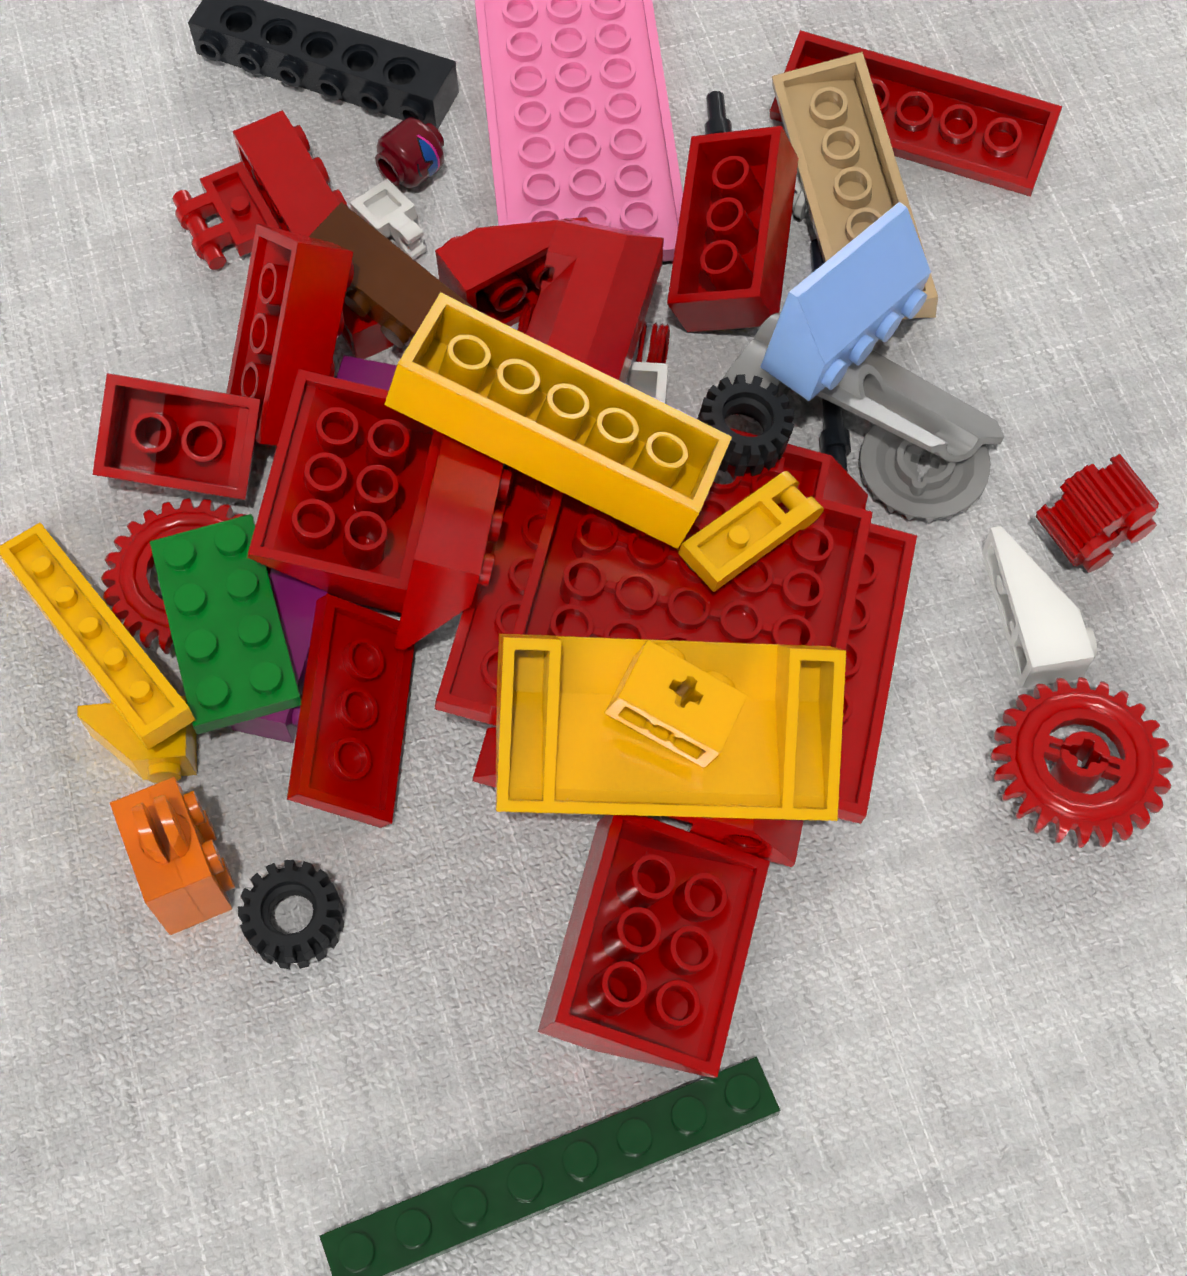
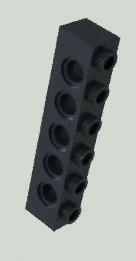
(326, 58)

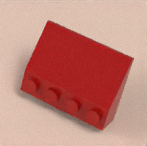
(346, 492)
(453, 539)
(655, 945)

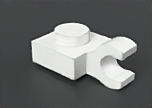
(392, 215)

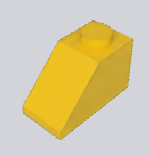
(168, 759)

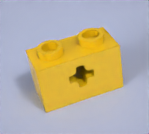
(648, 706)

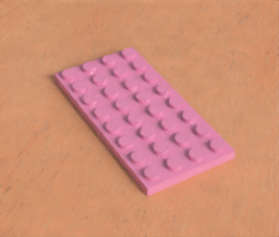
(579, 114)

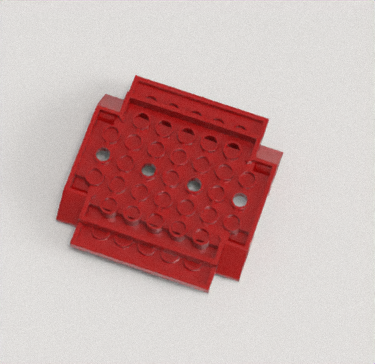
(591, 575)

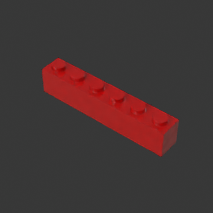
(300, 201)

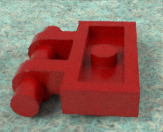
(237, 204)

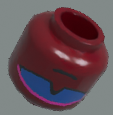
(410, 153)

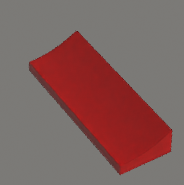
(948, 118)

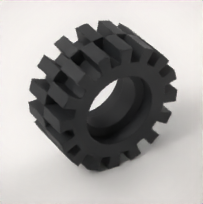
(761, 406)
(274, 887)

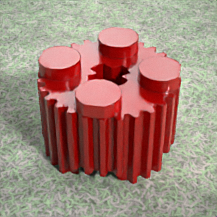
(1099, 513)

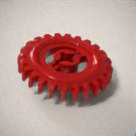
(130, 570)
(1062, 795)

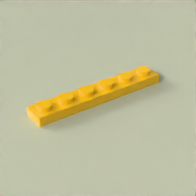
(96, 636)

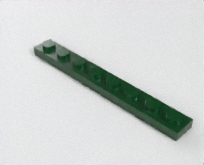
(551, 1174)

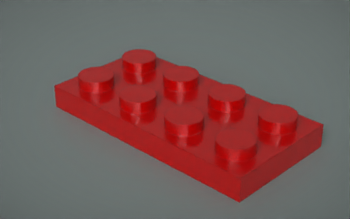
(351, 714)

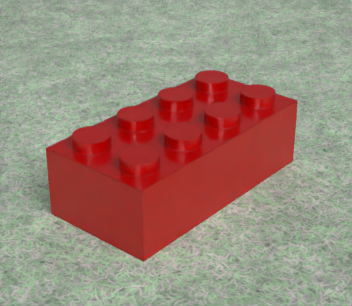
(733, 229)

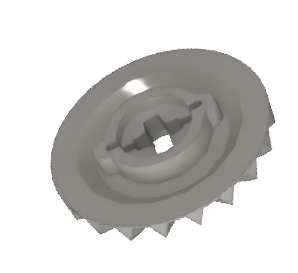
(892, 476)

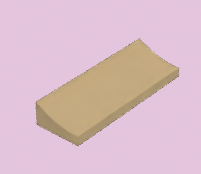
(842, 153)

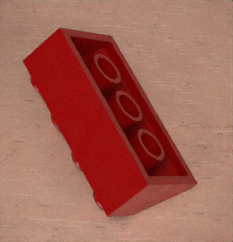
(287, 319)

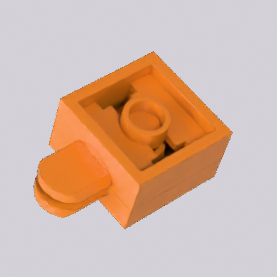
(174, 855)

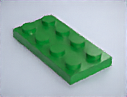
(224, 625)

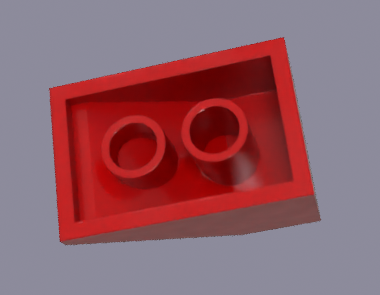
(498, 267)
(176, 436)

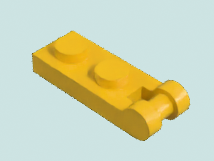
(749, 531)

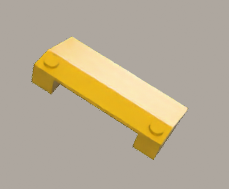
(573, 758)

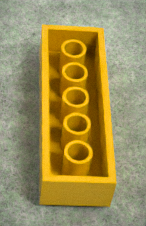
(557, 420)

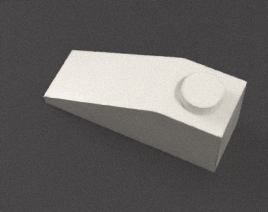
(1037, 616)

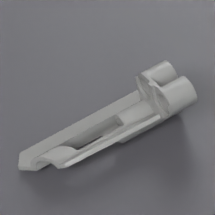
(890, 400)

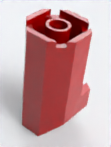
(597, 293)

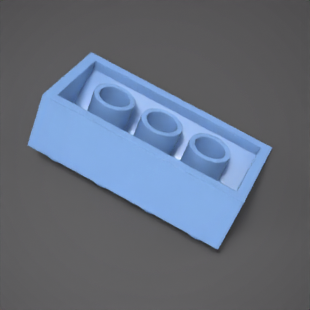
(849, 305)

